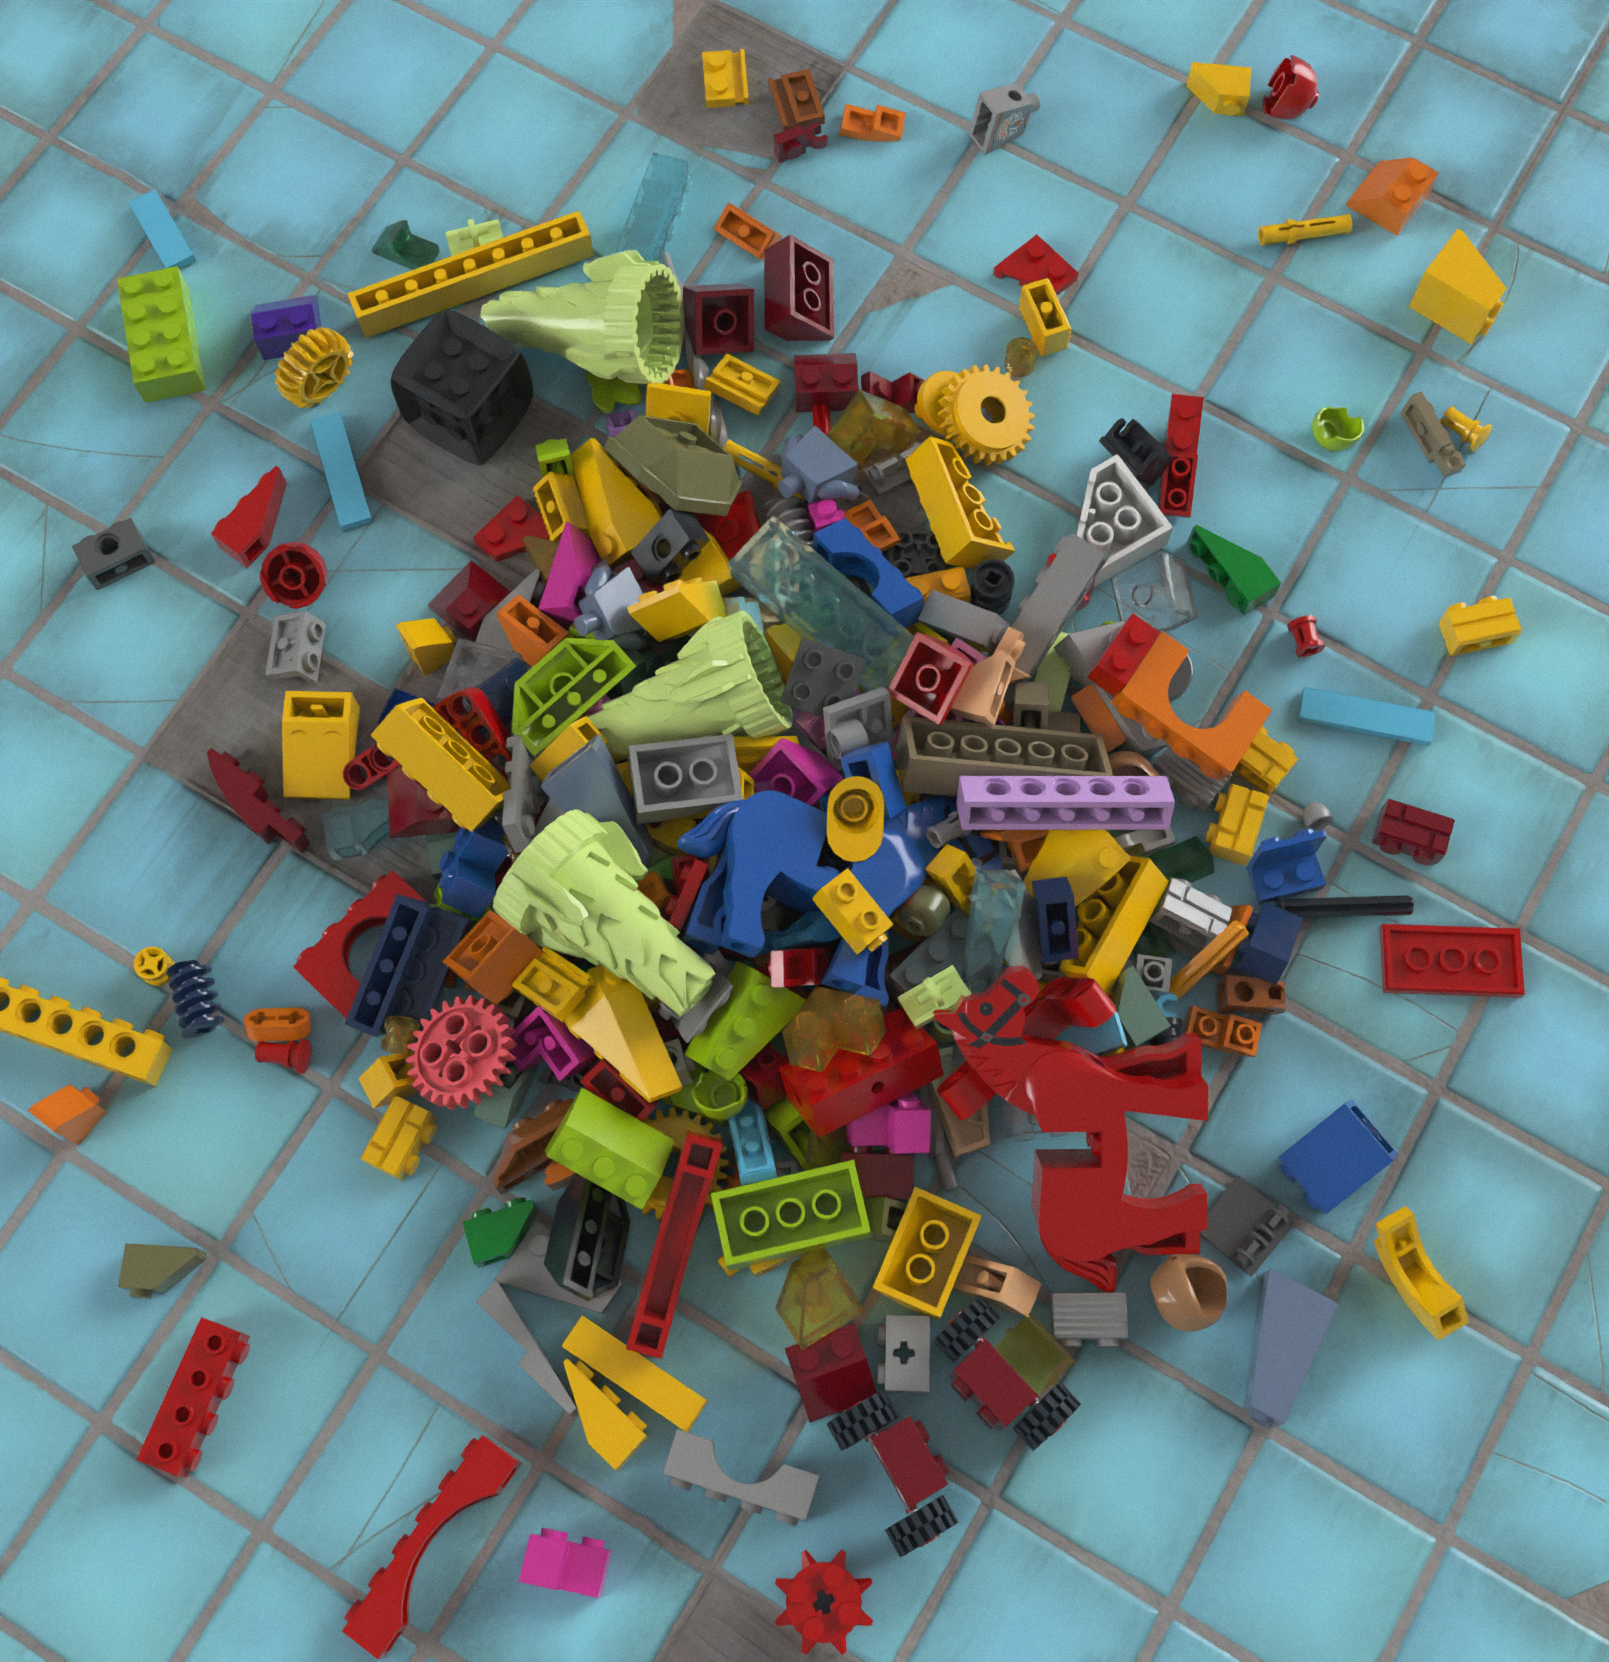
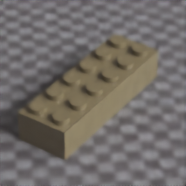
(936, 755)

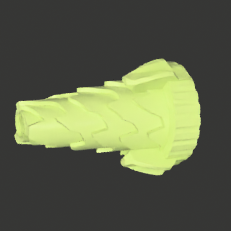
(614, 326)
(717, 688)
(582, 900)

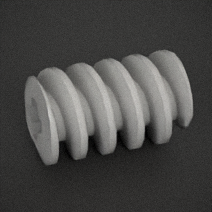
(791, 515)

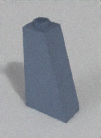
(594, 785)
(1284, 1343)

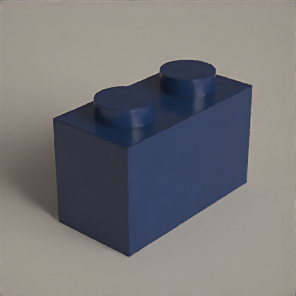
(1055, 919)
(1269, 942)

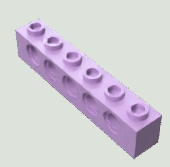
(1064, 803)

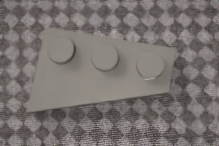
(524, 797)
(527, 1272)

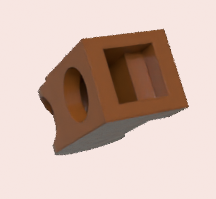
(1250, 995)

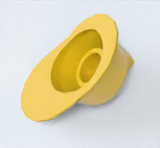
(855, 818)

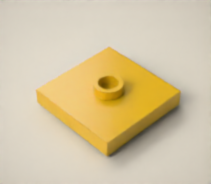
(679, 404)

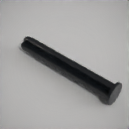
(1347, 906)

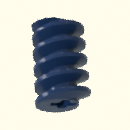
(193, 998)

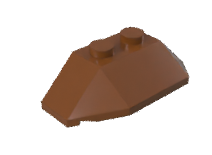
(526, 1145)

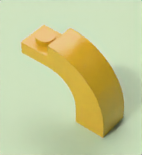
(1415, 1277)

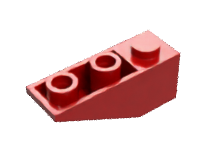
(250, 524)

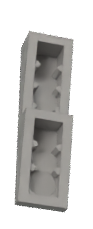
(534, 1362)

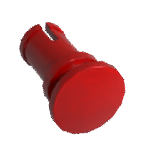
(290, 1055)

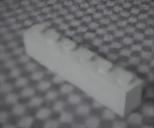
(1054, 602)

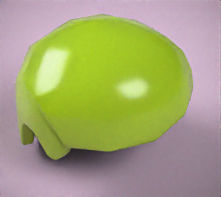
(1336, 429)
(718, 1096)

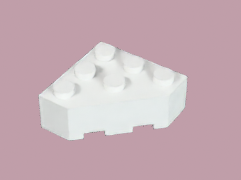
(1120, 518)

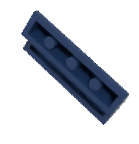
(407, 965)

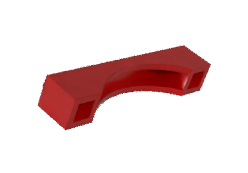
(673, 1244)
(385, 1610)

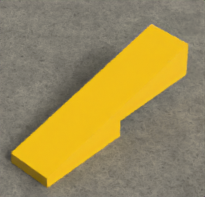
(954, 875)
(634, 1374)

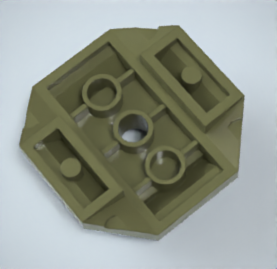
(678, 464)

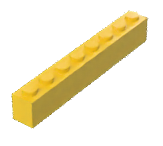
(471, 274)

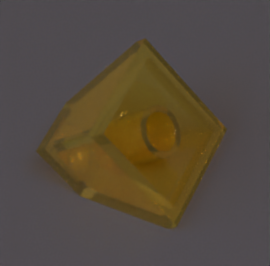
(816, 1298)

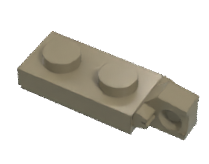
(1431, 435)

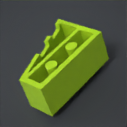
(744, 1022)

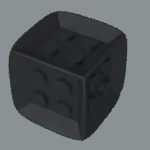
(462, 386)

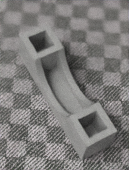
(786, 1492)

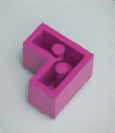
(549, 1040)
(899, 1125)
(565, 1564)

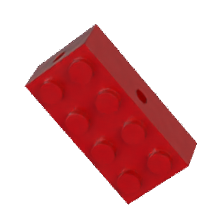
(860, 1082)

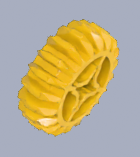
(313, 367)

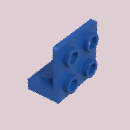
(1287, 866)

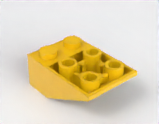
(318, 743)

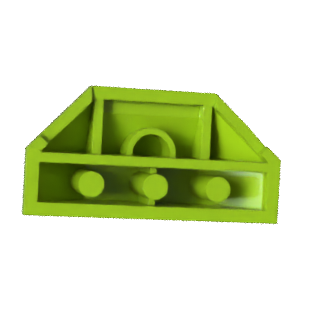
(564, 688)

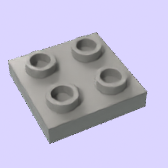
(857, 723)

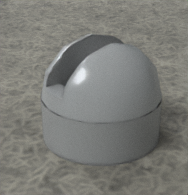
(1316, 816)

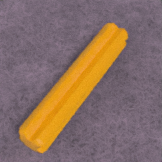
(1207, 958)

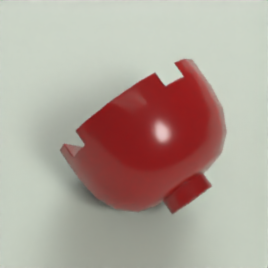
(1292, 91)
(293, 574)

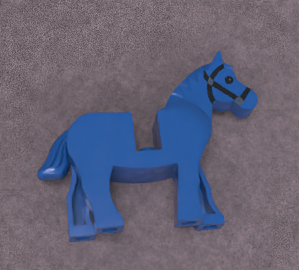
(774, 849)

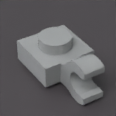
(1147, 840)

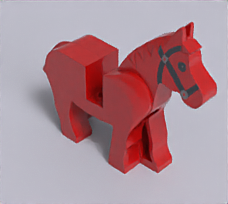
(1070, 1089)

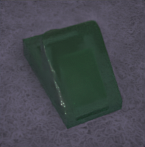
(404, 248)

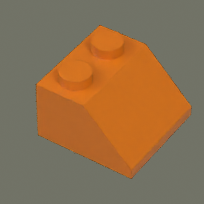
(1393, 192)
(492, 957)

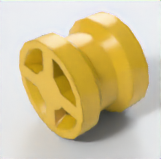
(148, 961)

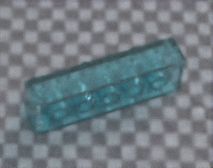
(820, 602)

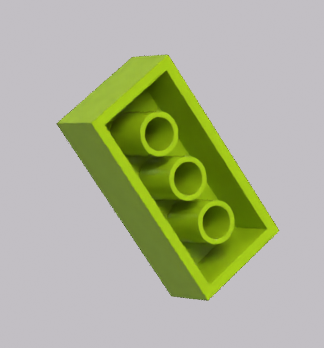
(161, 334)
(790, 1215)

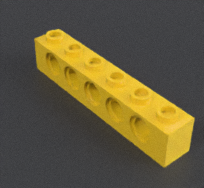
(143, 1064)

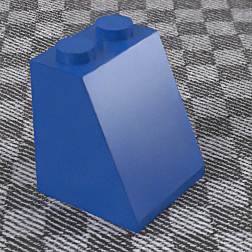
(1337, 1157)

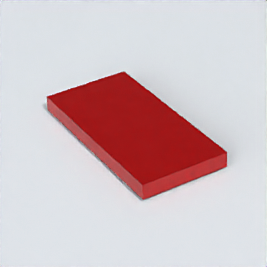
(1451, 960)

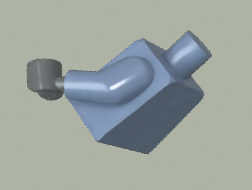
(818, 470)
(606, 608)

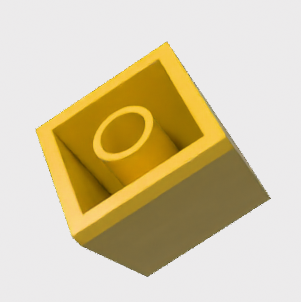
(1460, 290)

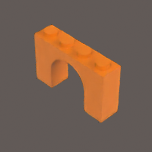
(1147, 702)

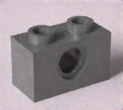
(130, 556)

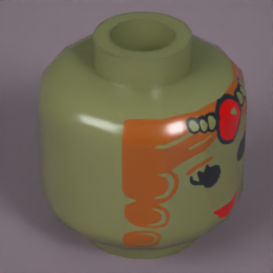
(924, 911)

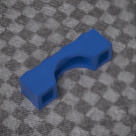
(854, 555)

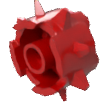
(844, 1612)

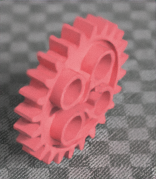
(461, 1052)

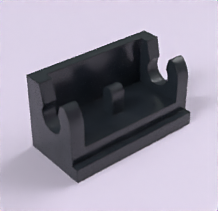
(1138, 450)

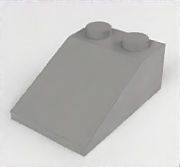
(682, 777)

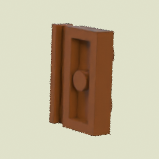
(796, 100)

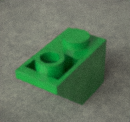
(498, 1233)

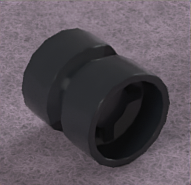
(992, 586)

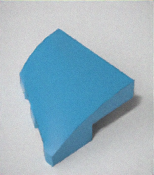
(808, 930)

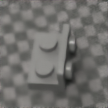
(296, 646)

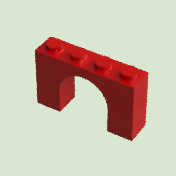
(327, 962)

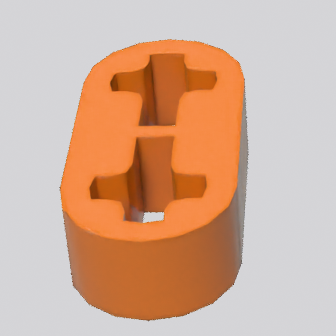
(277, 1024)

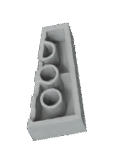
(1081, 653)

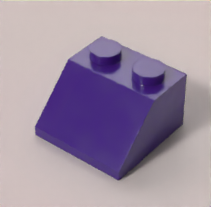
(282, 322)

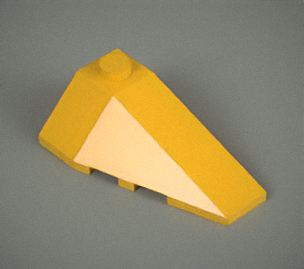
(612, 504)
(1082, 855)
(622, 1031)

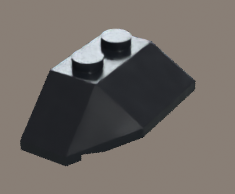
(587, 1239)

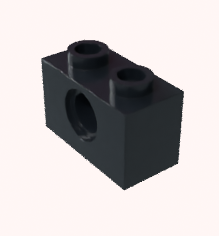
(670, 546)

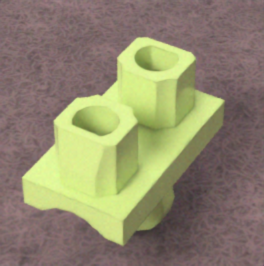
(473, 236)
(933, 993)

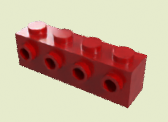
(194, 1398)

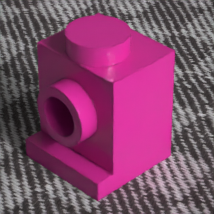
(824, 514)

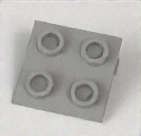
(696, 1019)

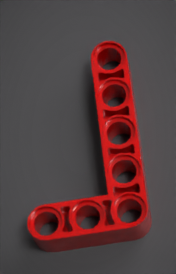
(460, 719)
(1058, 1005)

